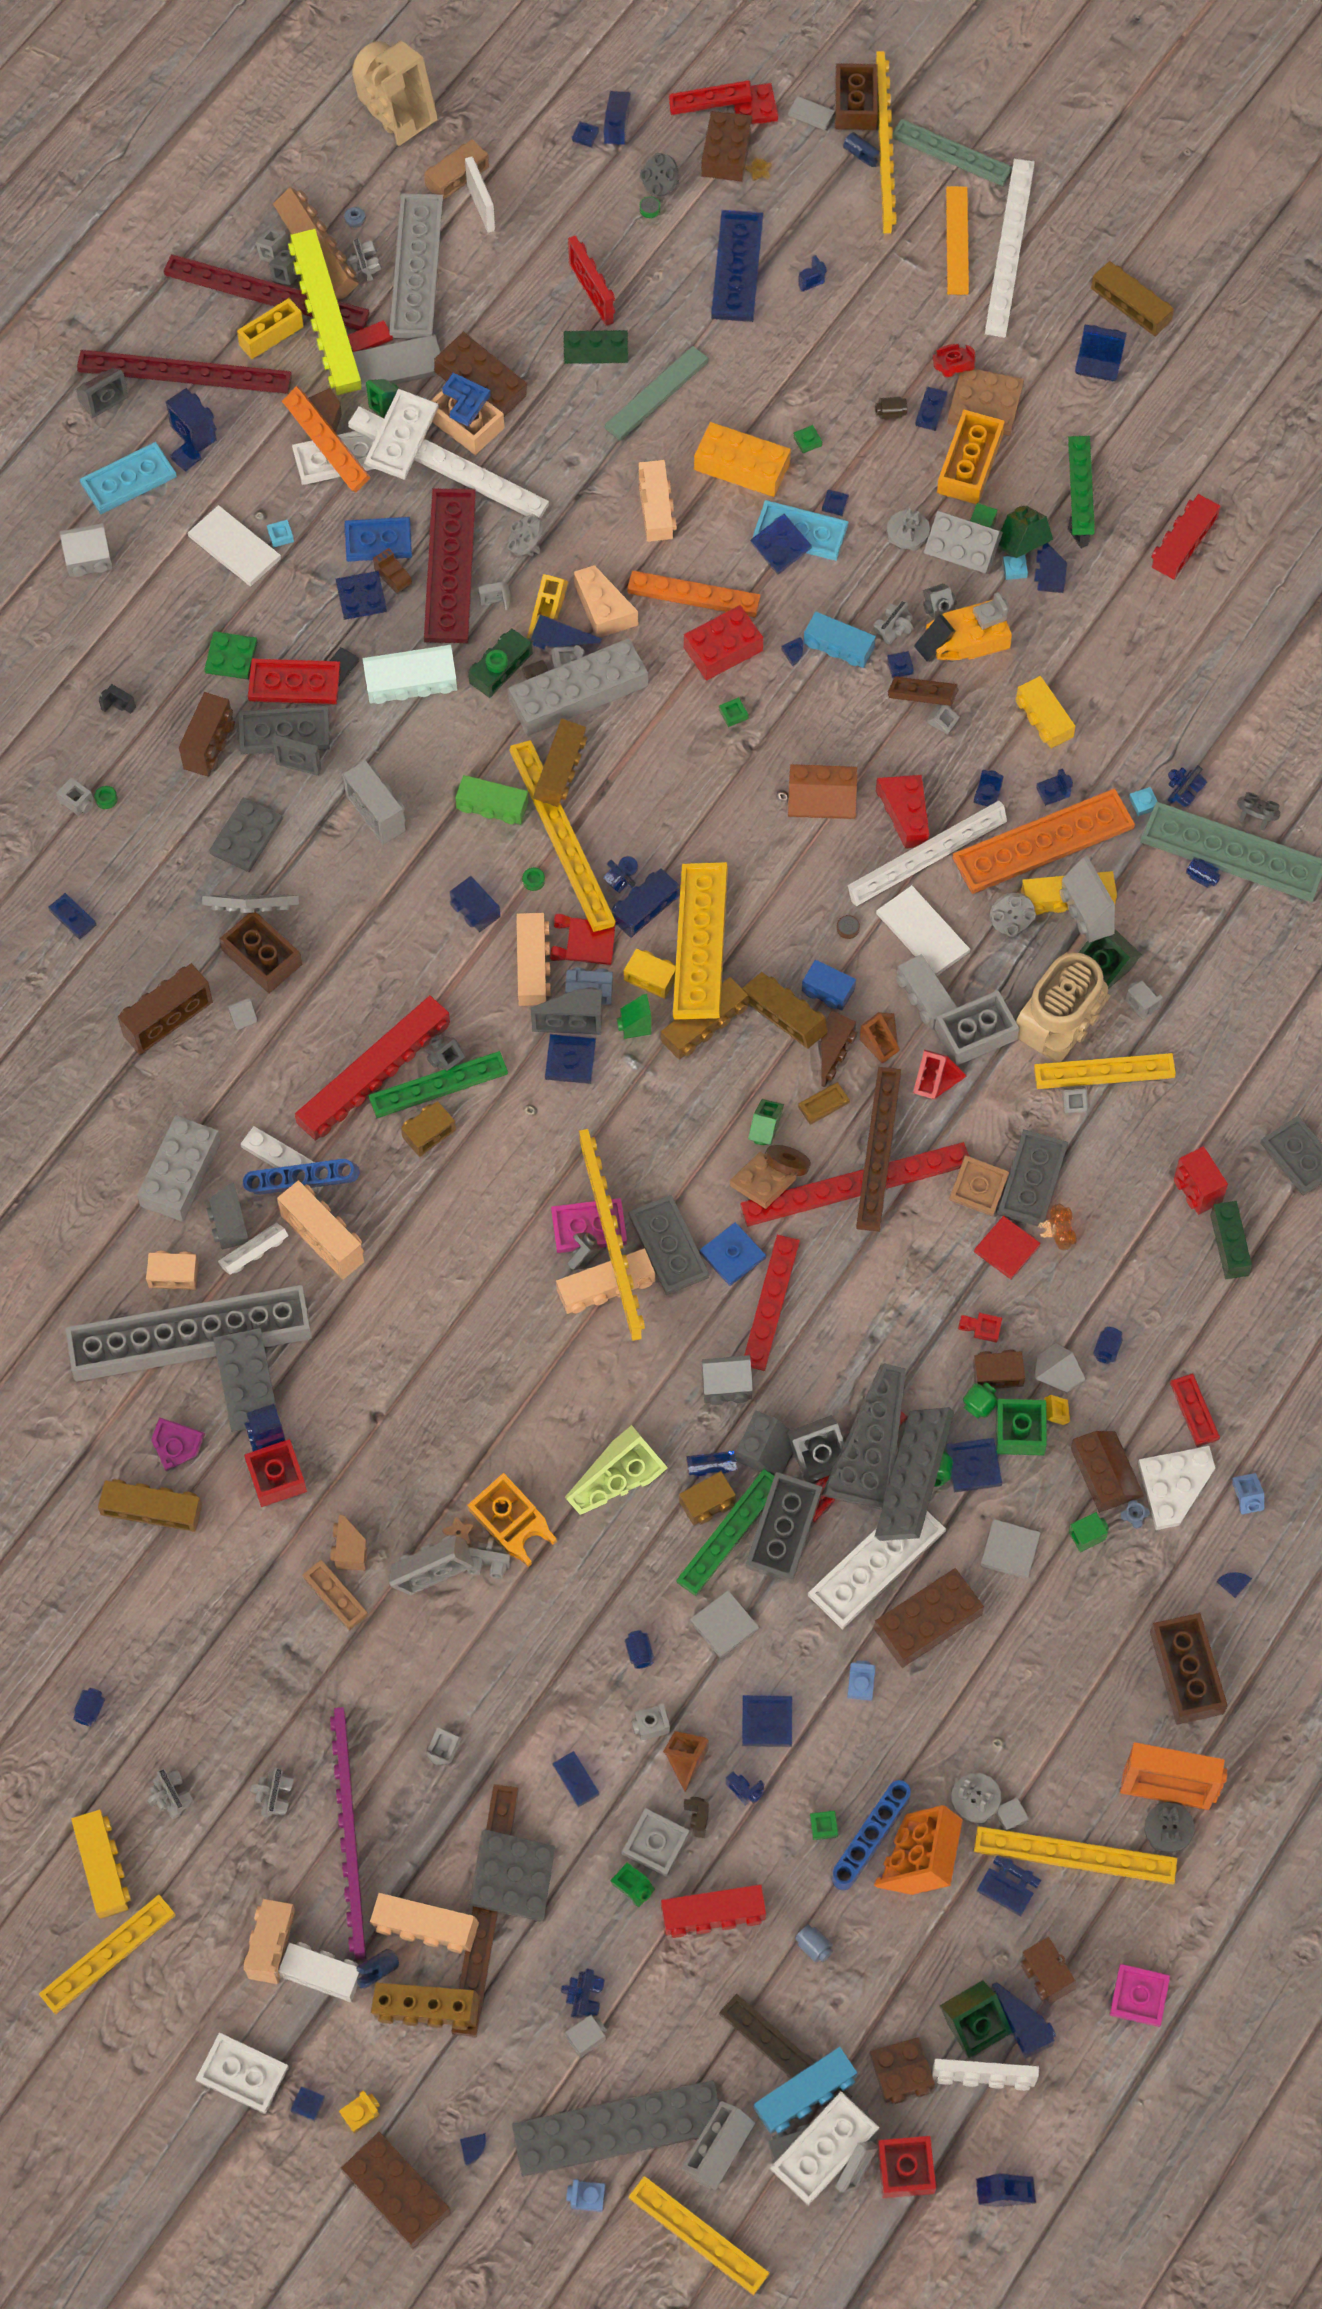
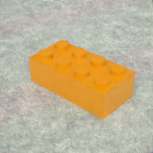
(970, 457)
(742, 459)

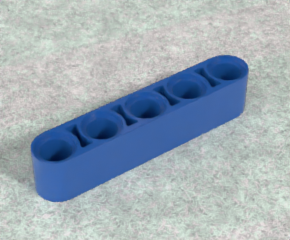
(290, 1174)
(865, 1845)

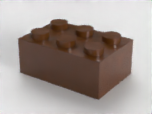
(856, 96)
(726, 146)
(206, 734)
(261, 951)

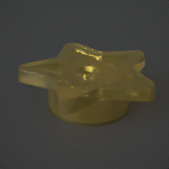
(759, 164)

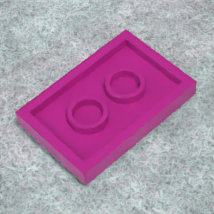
(583, 1218)

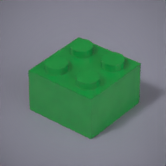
(1021, 1427)

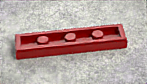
(710, 97)

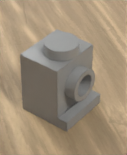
(272, 244)
(75, 797)
(1143, 999)
(648, 1731)

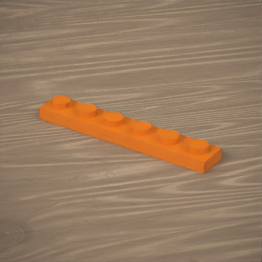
(326, 439)
(692, 593)

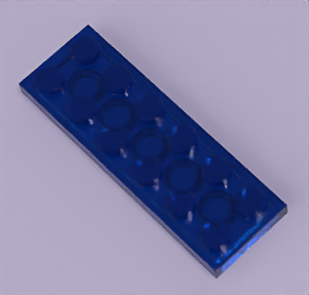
(737, 265)

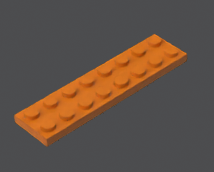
(1043, 841)

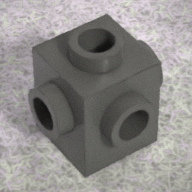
(283, 268)
(939, 600)
(444, 1052)

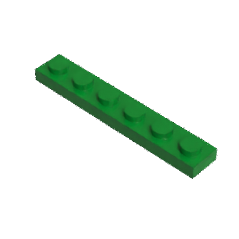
(1081, 485)
(438, 1084)
(726, 1535)

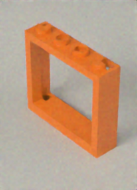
(1173, 1764)

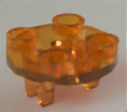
(1059, 1227)

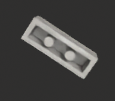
(924, 989)
(718, 2145)

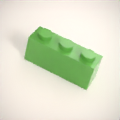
(491, 800)

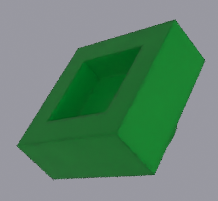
(807, 439)
(733, 712)
(823, 1825)

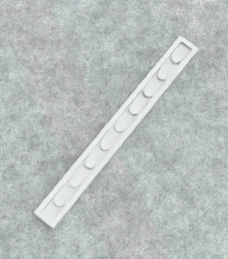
(1009, 248)
(460, 469)

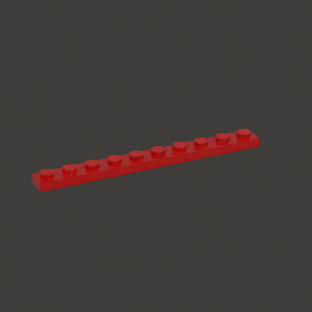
(850, 1184)

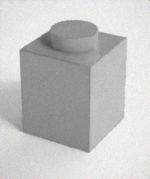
(586, 2035)

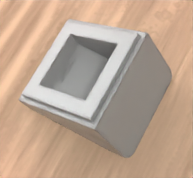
(943, 718)
(242, 1013)
(1075, 1100)

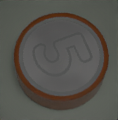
(848, 927)

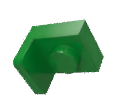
(633, 1884)

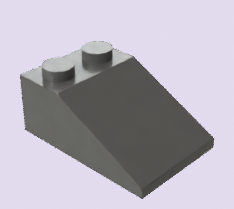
(570, 1013)

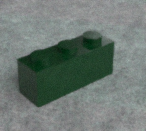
(595, 347)
(517, 650)
(1231, 1240)

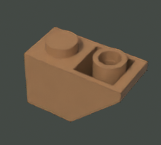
(350, 1546)

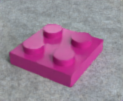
(1139, 1995)

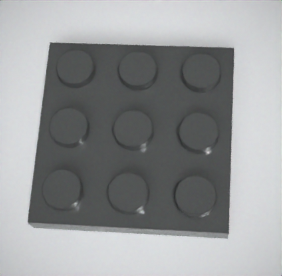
(512, 1875)

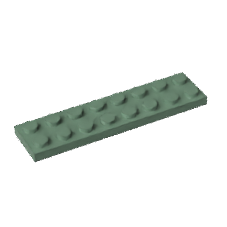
(1233, 851)

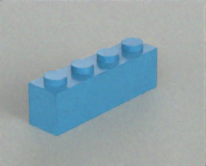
(805, 2090)

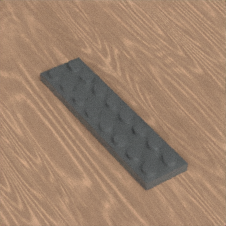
(614, 2128)

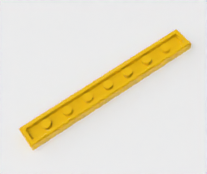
(1075, 1855)

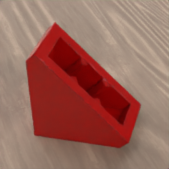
(936, 1075)

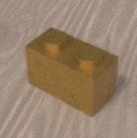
(428, 1128)
(707, 1499)

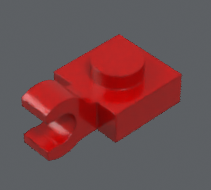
(985, 1326)

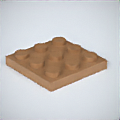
(987, 395)

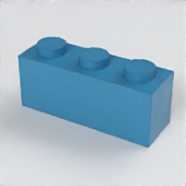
(839, 640)

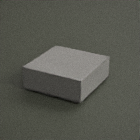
(1012, 1814)

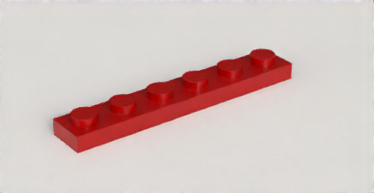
(771, 1301)

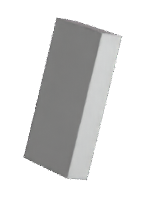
(811, 113)
(856, 2166)

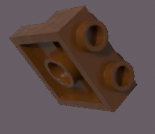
(902, 2071)

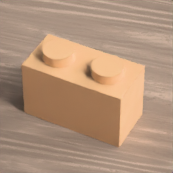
(172, 1270)

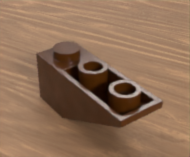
(834, 1044)

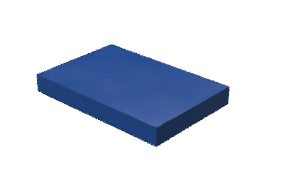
(373, 536)

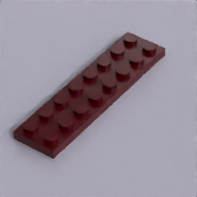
(450, 566)

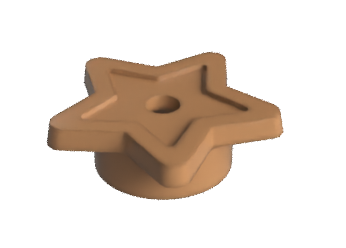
(457, 1525)

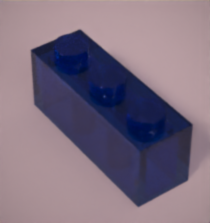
(645, 902)
(264, 1427)

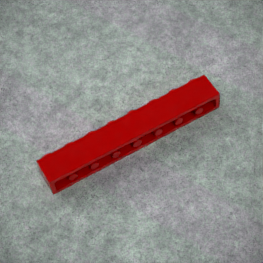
(372, 1068)

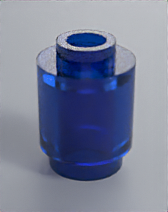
(1203, 873)
(1108, 1345)
(639, 1649)
(88, 1707)

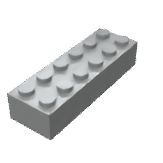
(578, 686)

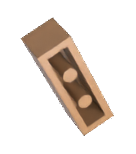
(451, 172)

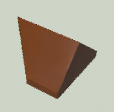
(880, 1036)
(685, 1755)

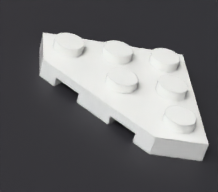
(1175, 1483)

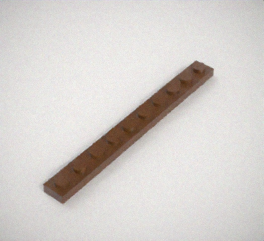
(477, 1961)

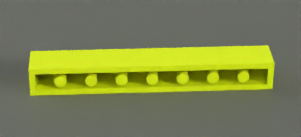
(325, 312)

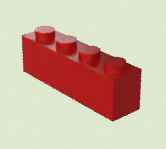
(1186, 536)
(713, 1910)

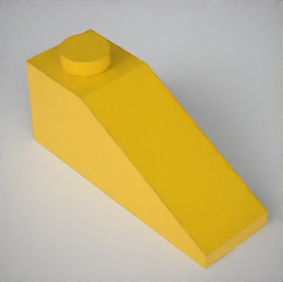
(549, 599)

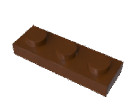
(923, 691)

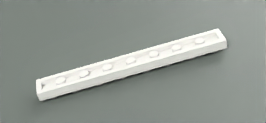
(927, 853)

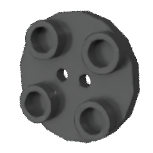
(663, 168)
(1258, 808)
(1170, 1839)

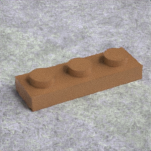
(335, 1595)

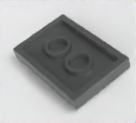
(246, 834)
(1296, 1153)

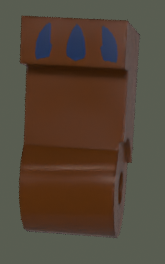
(391, 571)

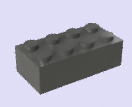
(784, 1527)

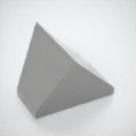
(1059, 1368)

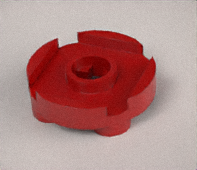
(952, 359)

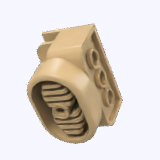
(395, 88)
(1063, 1006)

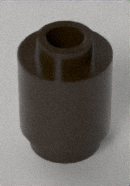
(891, 407)

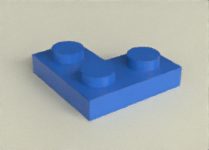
(470, 398)

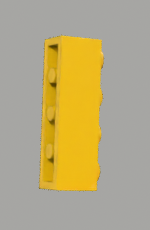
(1046, 892)
(100, 1864)

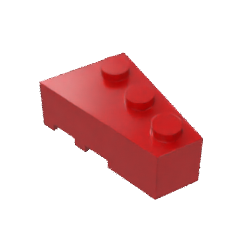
(906, 806)

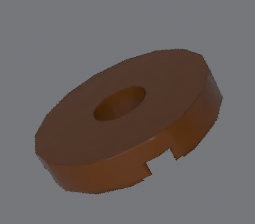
(787, 1160)

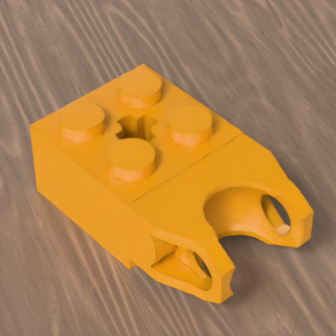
(970, 639)
(515, 1525)

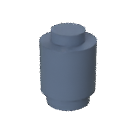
(814, 1944)

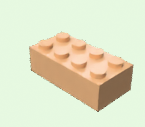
(321, 1229)

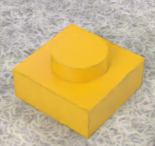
(1057, 1410)

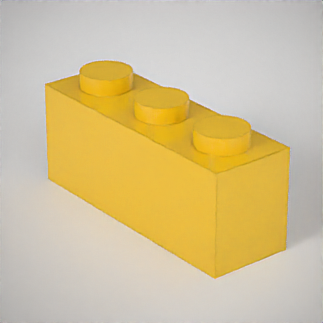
(270, 328)
(1045, 712)

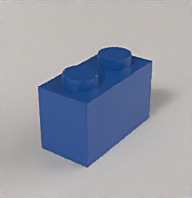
(828, 985)

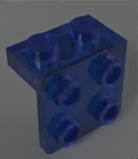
(1100, 352)

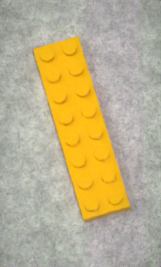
(700, 941)

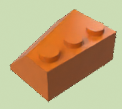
(923, 1852)

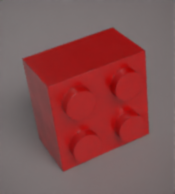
(1200, 1180)
(275, 1473)
(906, 2167)

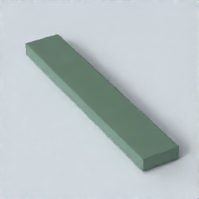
(952, 152)
(656, 393)

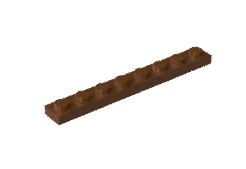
(878, 1149)

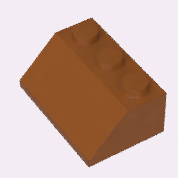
(822, 791)

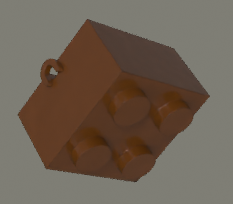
(1050, 1974)

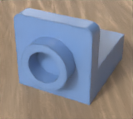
(1249, 1493)
(861, 1680)
(586, 2195)

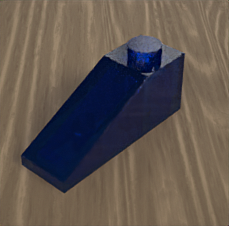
(616, 117)
(556, 634)
(1026, 2025)

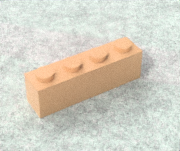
(531, 959)
(599, 1282)
(424, 1923)

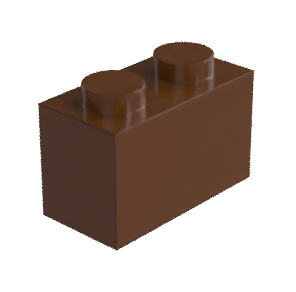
(999, 1369)

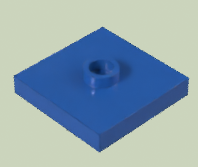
(732, 1254)

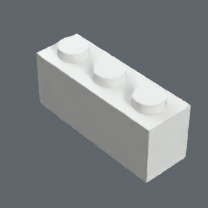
(320, 1971)

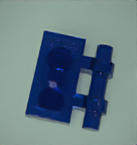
(1005, 1891)

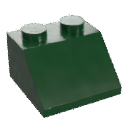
(1024, 531)
(1113, 955)
(976, 2018)

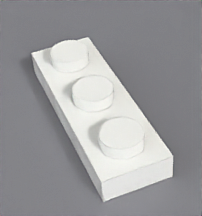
(253, 1249)

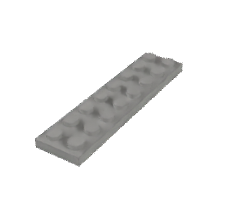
(416, 265)

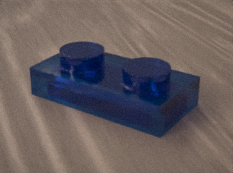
(931, 408)
(72, 916)
(710, 1463)
(575, 1779)

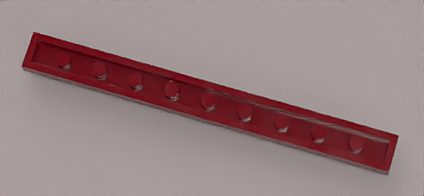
(253, 288)
(186, 371)

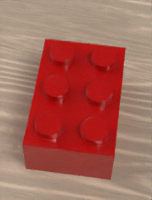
(723, 642)

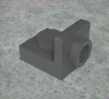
(585, 1253)

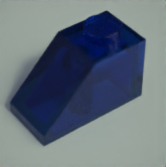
(1005, 2190)

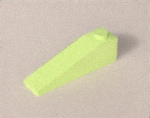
(619, 1468)

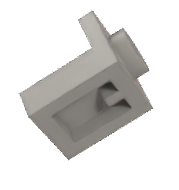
(991, 612)

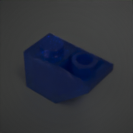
(1052, 570)

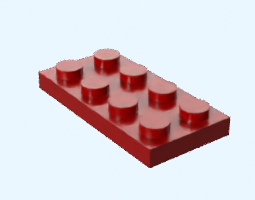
(591, 280)
(294, 681)

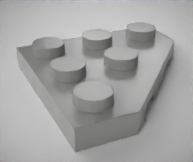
(250, 902)

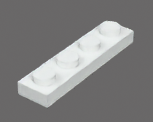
(276, 1153)

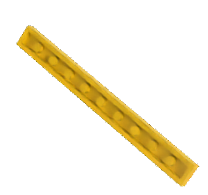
(885, 148)
(564, 841)
(613, 1241)

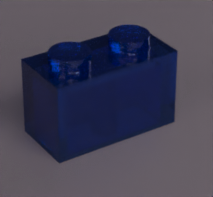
(474, 904)

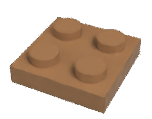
(761, 1181)
(978, 1185)

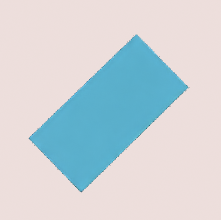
(128, 478)
(821, 531)

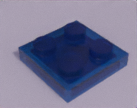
(781, 544)
(361, 595)
(570, 1059)
(974, 1465)
(767, 1721)

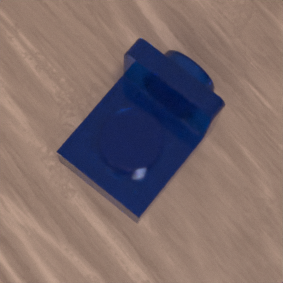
(812, 276)
(988, 788)
(1055, 788)
(740, 1785)

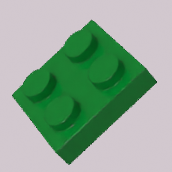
(230, 655)

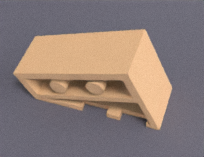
(655, 501)
(603, 603)
(269, 1941)

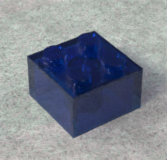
(191, 420)

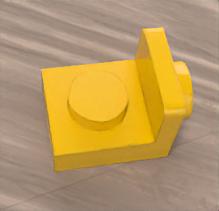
(360, 2111)

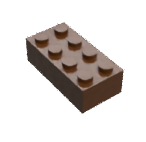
(478, 365)
(165, 1008)
(928, 1617)
(1188, 1668)
(395, 2190)

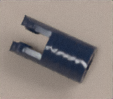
(861, 149)
(377, 1967)

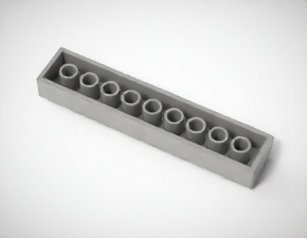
(184, 1332)

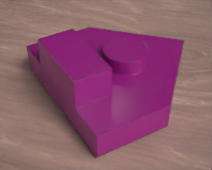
(176, 1443)

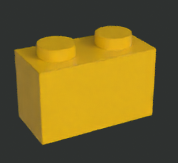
(650, 973)

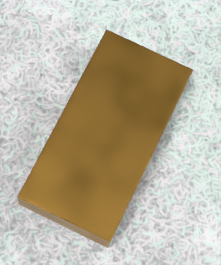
(823, 1103)

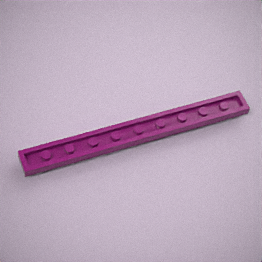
(348, 1843)

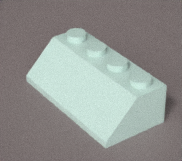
(410, 674)

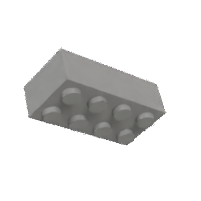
(179, 1168)

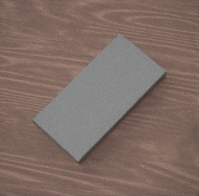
(398, 361)

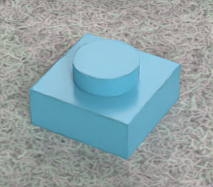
(280, 533)
(1015, 567)
(1143, 801)

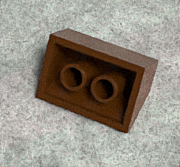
(1106, 1469)

